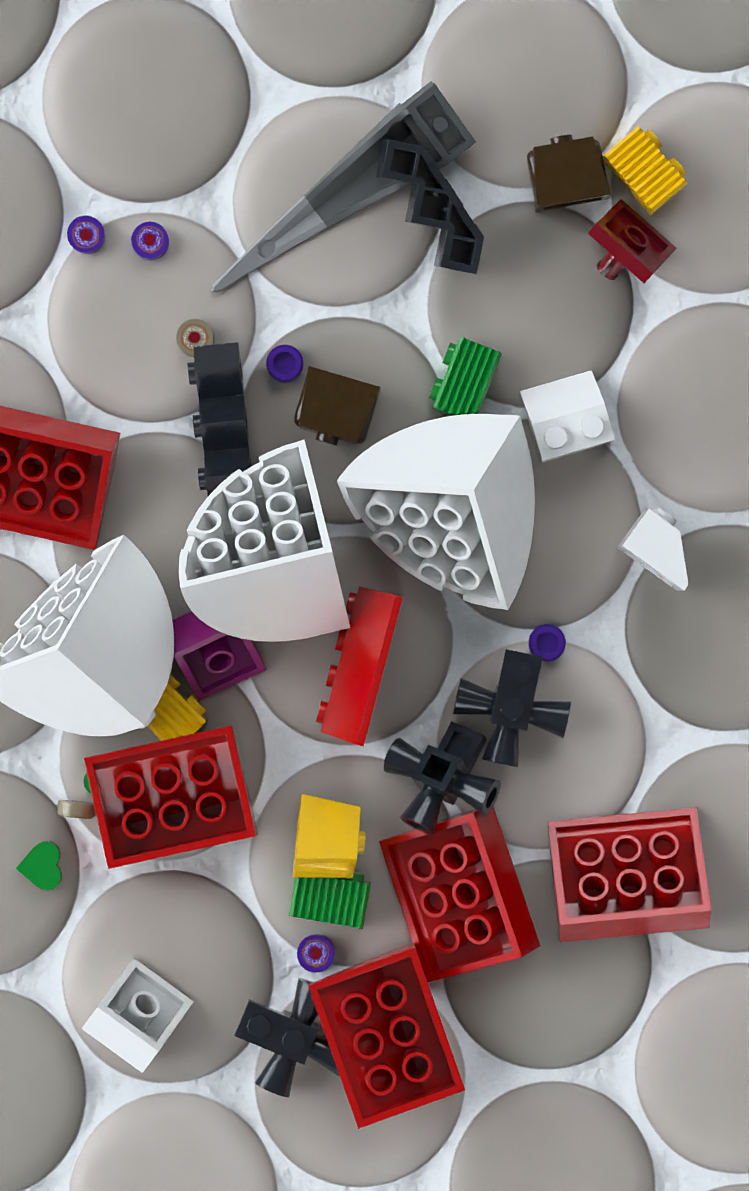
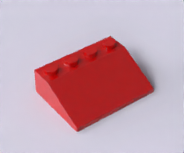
(54, 477)
(360, 666)
(170, 797)
(629, 875)
(460, 895)
(386, 1036)

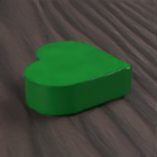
(42, 866)

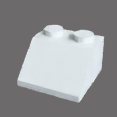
(567, 416)
(657, 547)
(137, 1015)

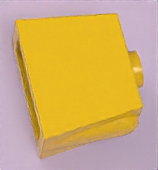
(327, 838)

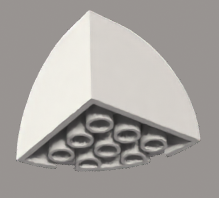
(451, 503)
(263, 554)
(93, 647)

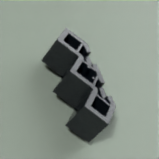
(433, 204)
(221, 412)

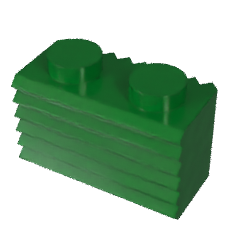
(466, 379)
(331, 900)

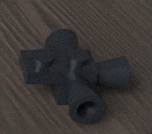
(512, 706)
(442, 775)
(289, 1036)

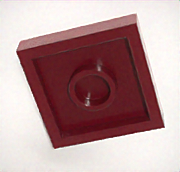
(630, 243)

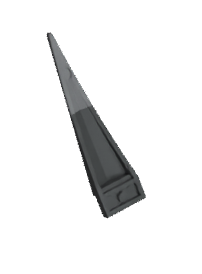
(352, 183)

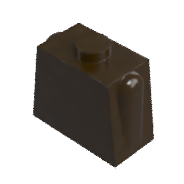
(567, 173)
(336, 407)

